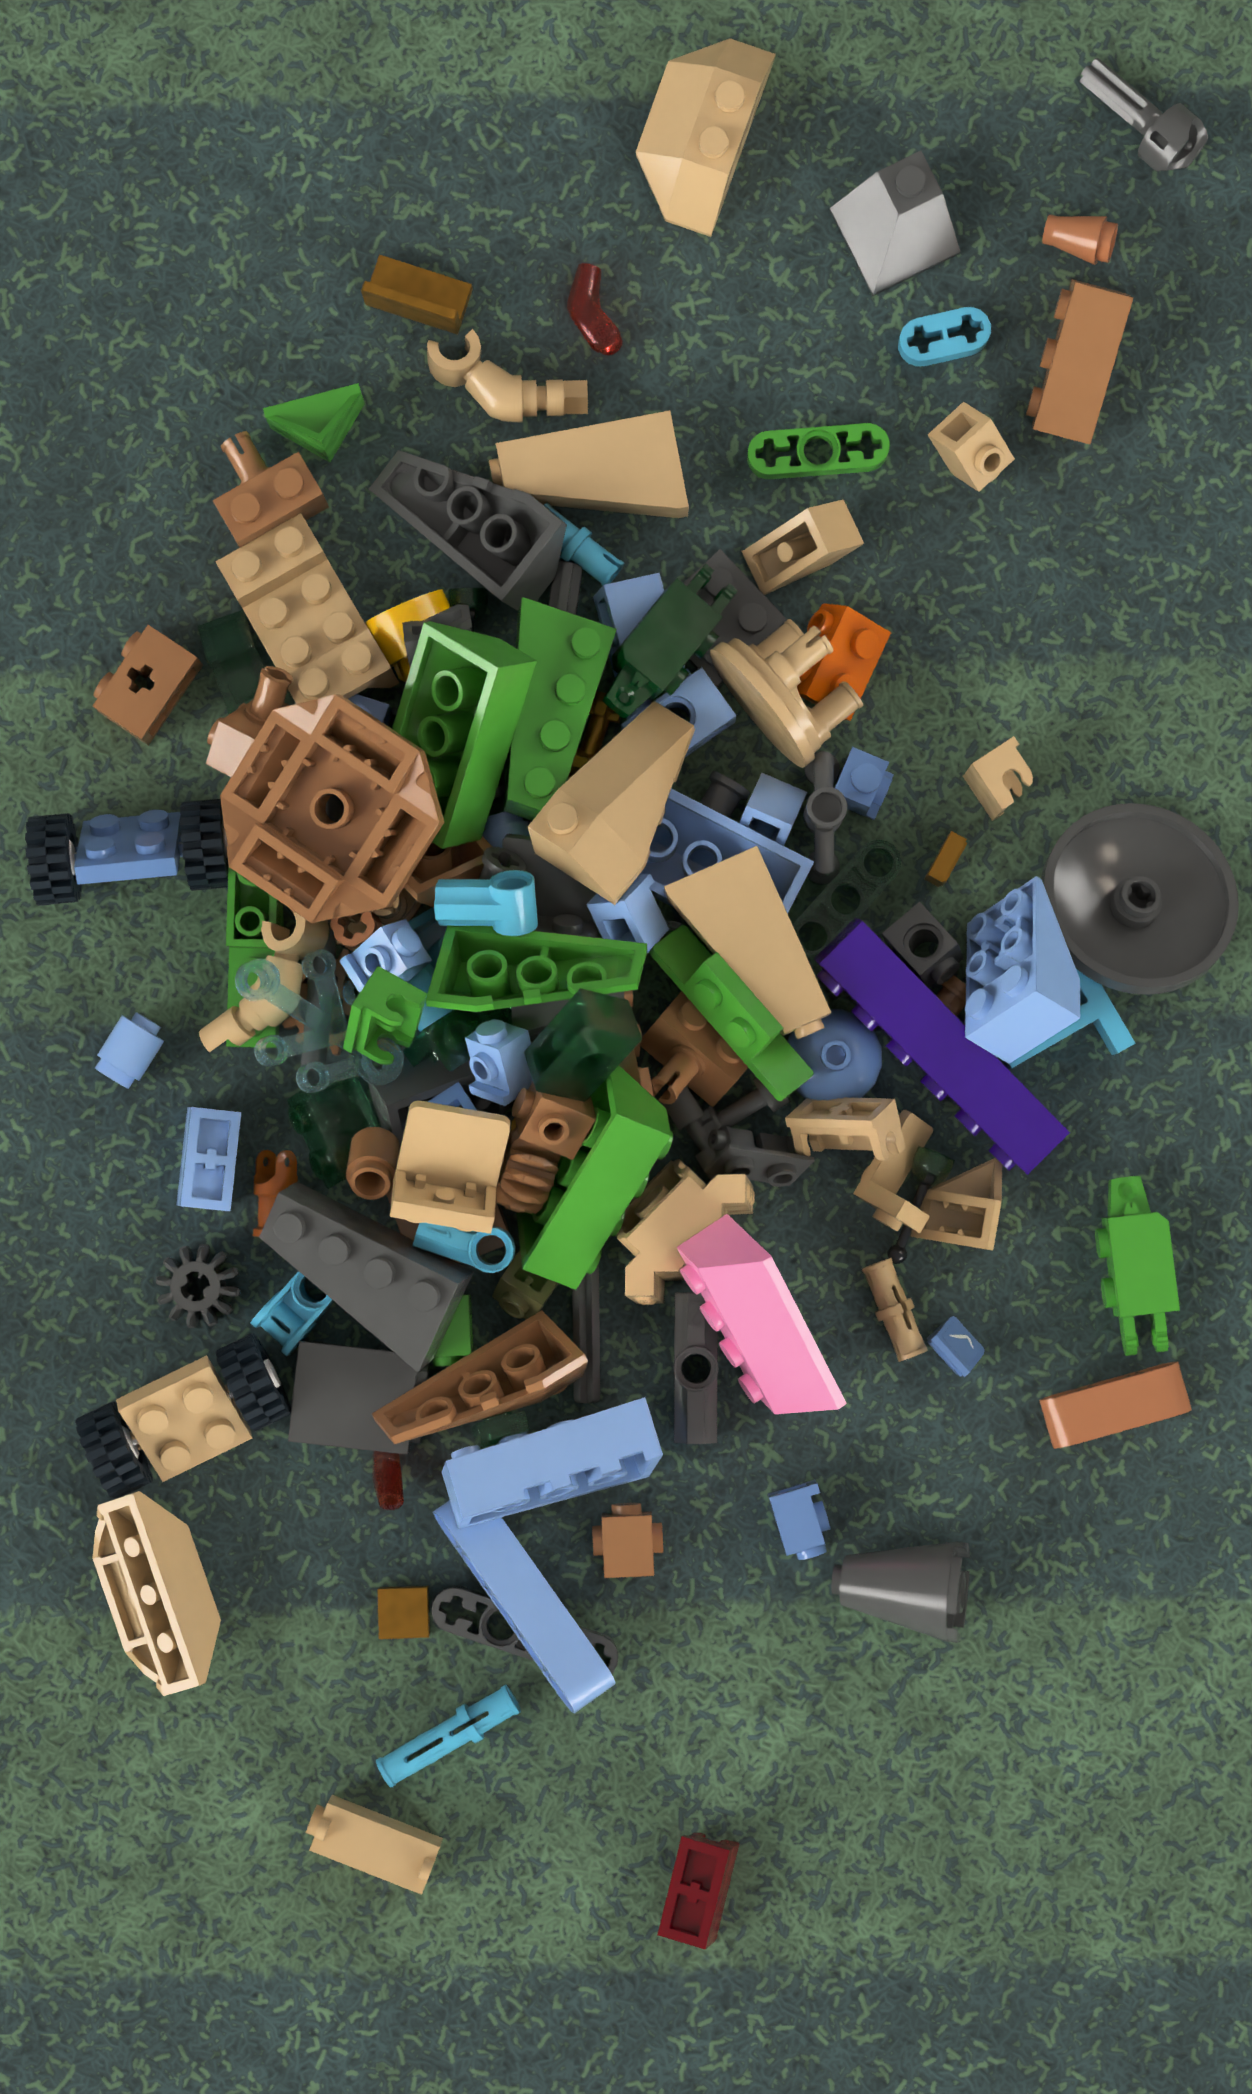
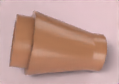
(1082, 236)

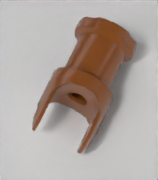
(271, 1180)

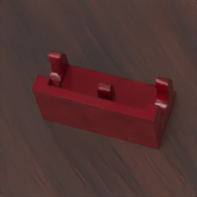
(698, 1890)

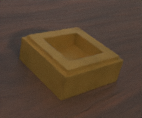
(946, 859)
(403, 1612)

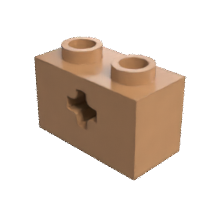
(146, 710)

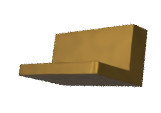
(417, 294)

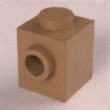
(552, 1121)
(627, 1541)

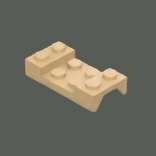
(305, 614)

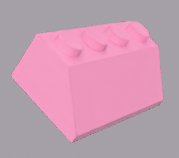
(758, 1320)

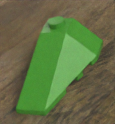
(497, 971)

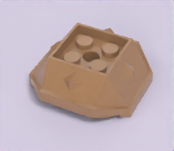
(280, 819)

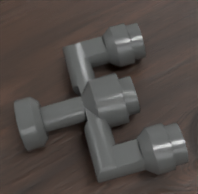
(824, 816)

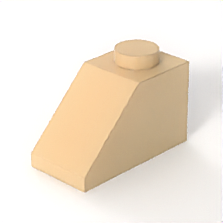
(803, 546)

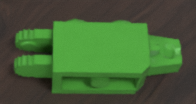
(1137, 1262)

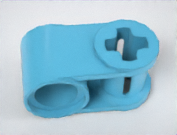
(291, 1314)

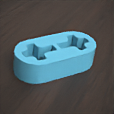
(941, 325)

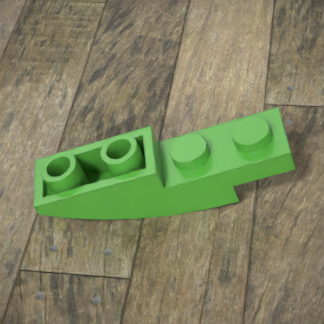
(245, 912)

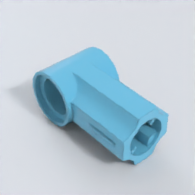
(501, 902)
(462, 1245)

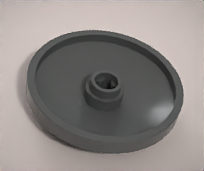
(1141, 898)

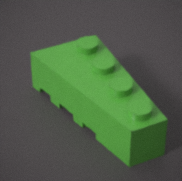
(557, 703)

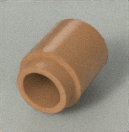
(372, 1162)

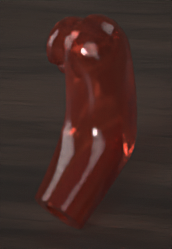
(587, 313)
(387, 1479)

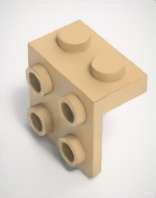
(449, 1166)

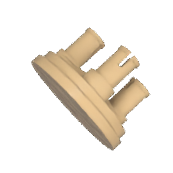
(766, 687)

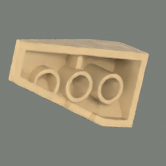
(609, 810)

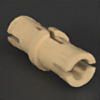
(894, 1309)

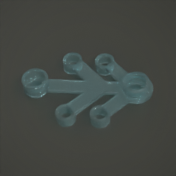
(327, 1024)

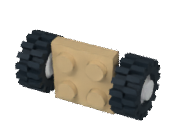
(183, 1418)

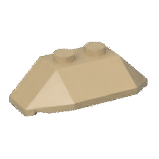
(701, 129)
(156, 1591)

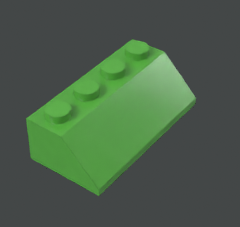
(463, 714)
(598, 1184)

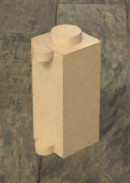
(373, 1843)

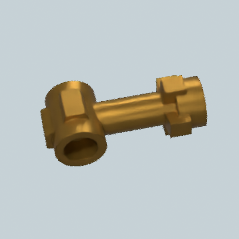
(600, 718)

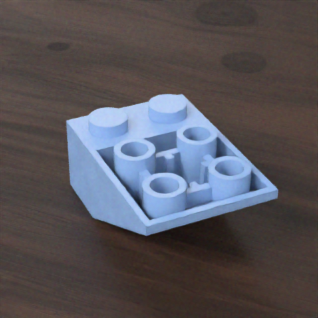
(1018, 975)

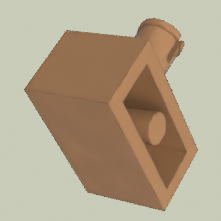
(266, 493)
(235, 733)
(690, 1054)

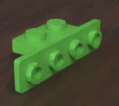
(732, 1011)

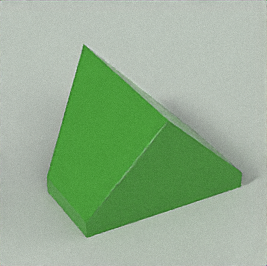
(318, 420)

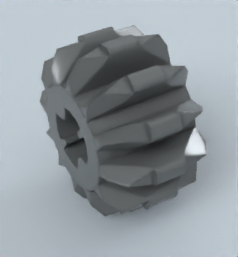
(183, 1277)

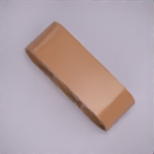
(1115, 1405)

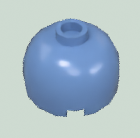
(842, 1057)

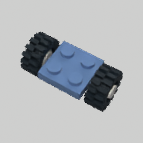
(126, 850)

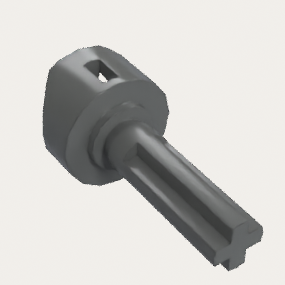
(1164, 132)

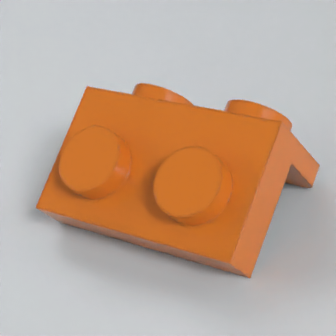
(856, 652)

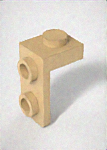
(884, 1178)

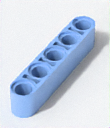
(530, 1608)

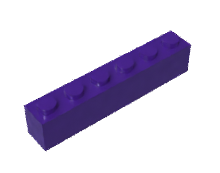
(936, 1041)

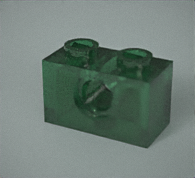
(582, 1045)

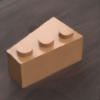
(1079, 360)

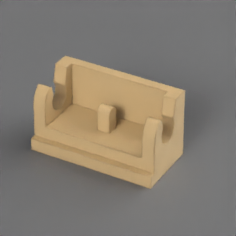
(994, 776)
(847, 1125)

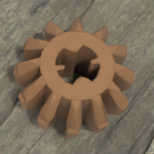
(525, 1175)

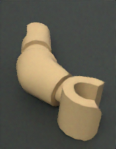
(503, 394)
(240, 1022)

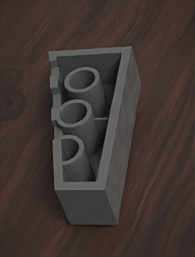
(369, 1271)

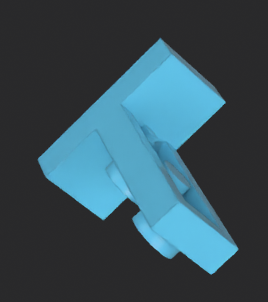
(1095, 1008)

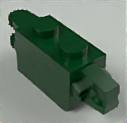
(664, 641)

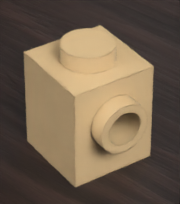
(971, 446)

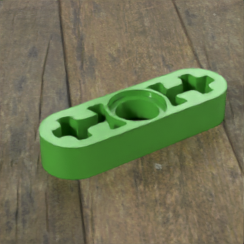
(781, 438)

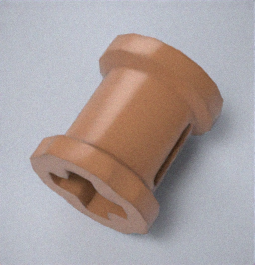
(352, 941)

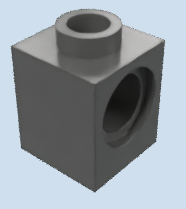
(920, 927)

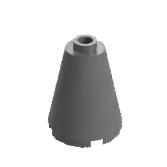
(908, 1587)

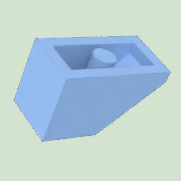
(773, 808)

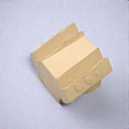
(668, 1214)

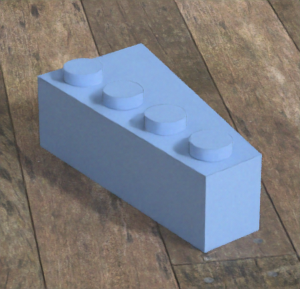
(552, 1464)

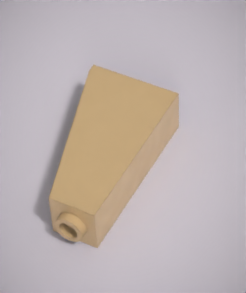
(601, 467)
(745, 921)

